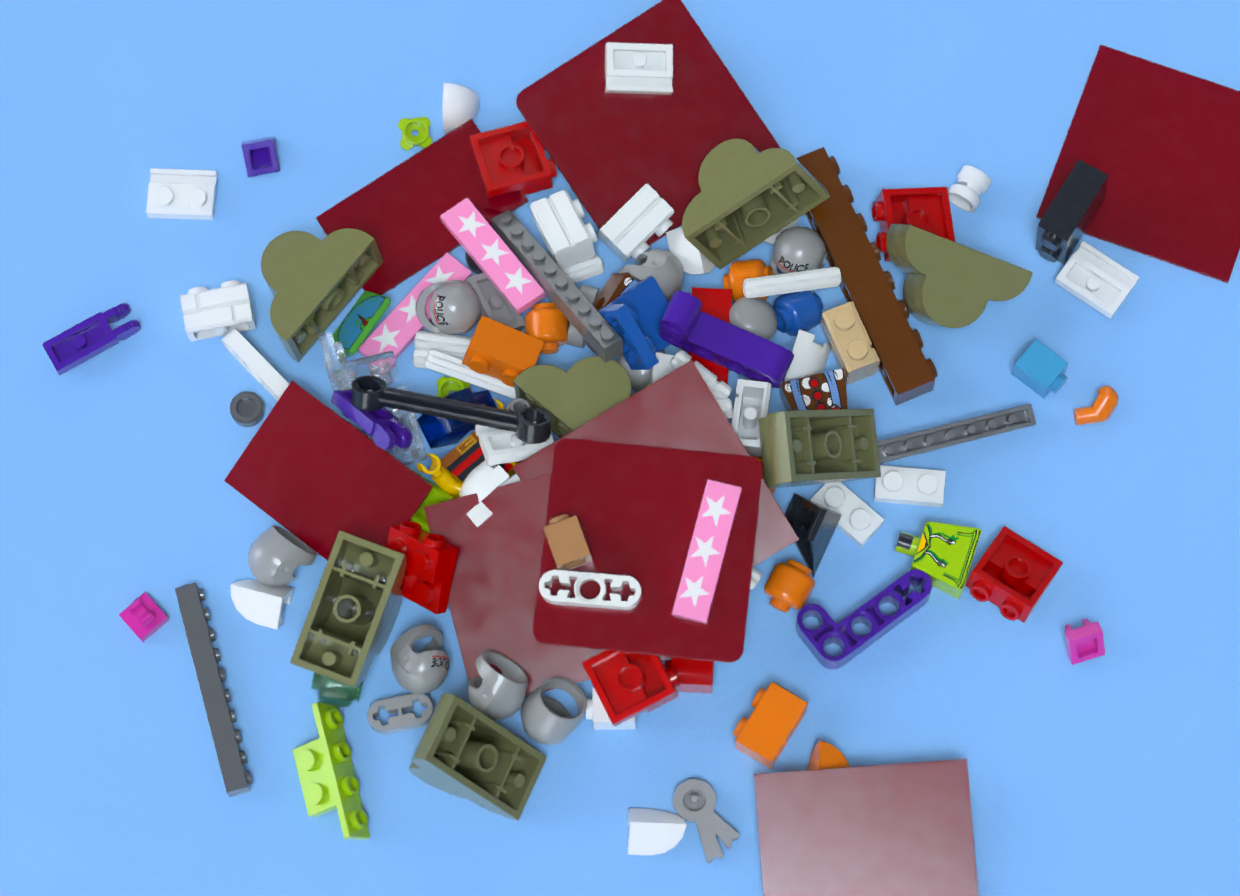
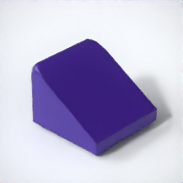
(260, 156)

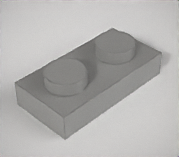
(493, 303)

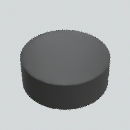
(247, 409)

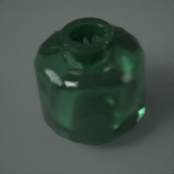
(335, 692)

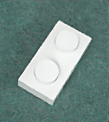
(910, 486)
(857, 518)

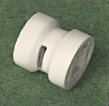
(968, 189)

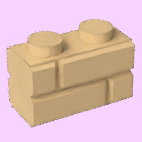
(849, 342)

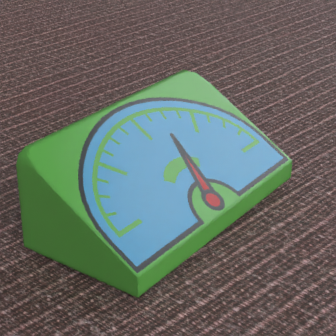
(360, 321)

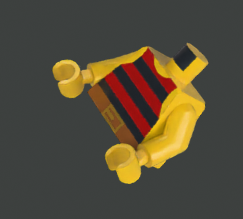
(459, 462)

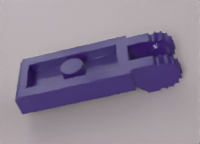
(89, 338)
(380, 424)

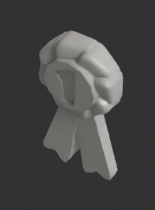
(695, 803)

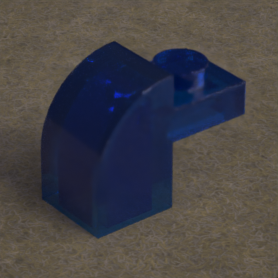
(446, 432)

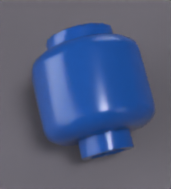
(798, 311)

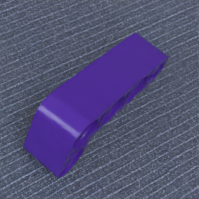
(722, 342)
(867, 614)

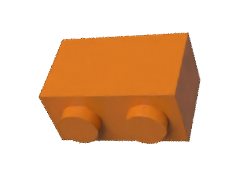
(501, 351)
(770, 724)

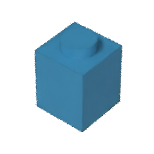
(1041, 369)

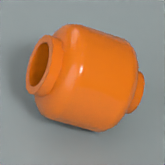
(743, 270)
(547, 324)
(789, 586)

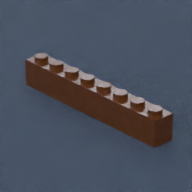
(867, 285)

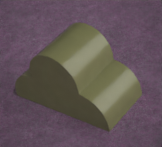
(747, 199)
(947, 280)
(315, 281)
(574, 395)
(818, 447)
(351, 610)
(476, 759)

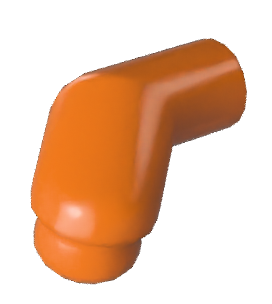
(1101, 408)

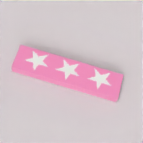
(493, 256)
(402, 323)
(707, 551)

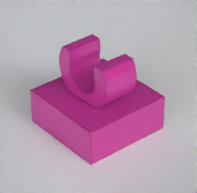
(143, 617)
(1084, 642)

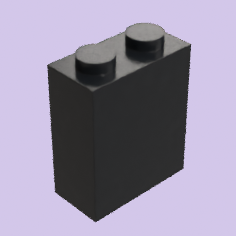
(1071, 212)

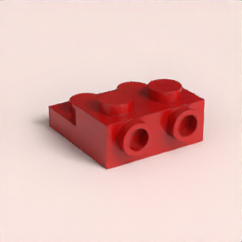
(512, 160)
(920, 207)
(428, 565)
(1013, 575)
(630, 683)

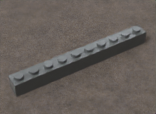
(558, 287)
(956, 433)
(214, 694)

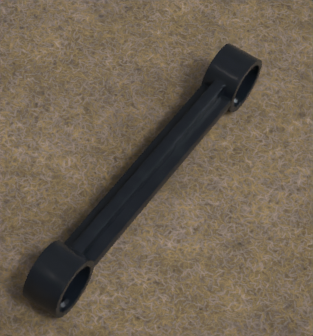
(530, 424)

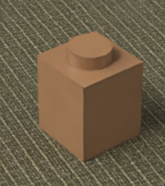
(567, 542)

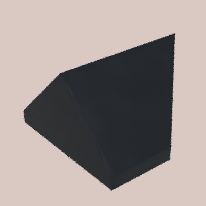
(813, 527)

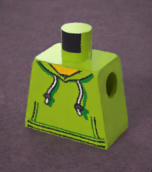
(942, 553)

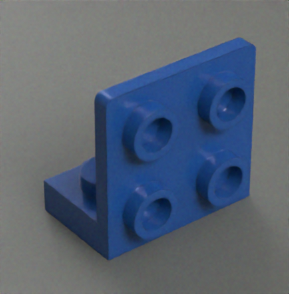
(637, 321)

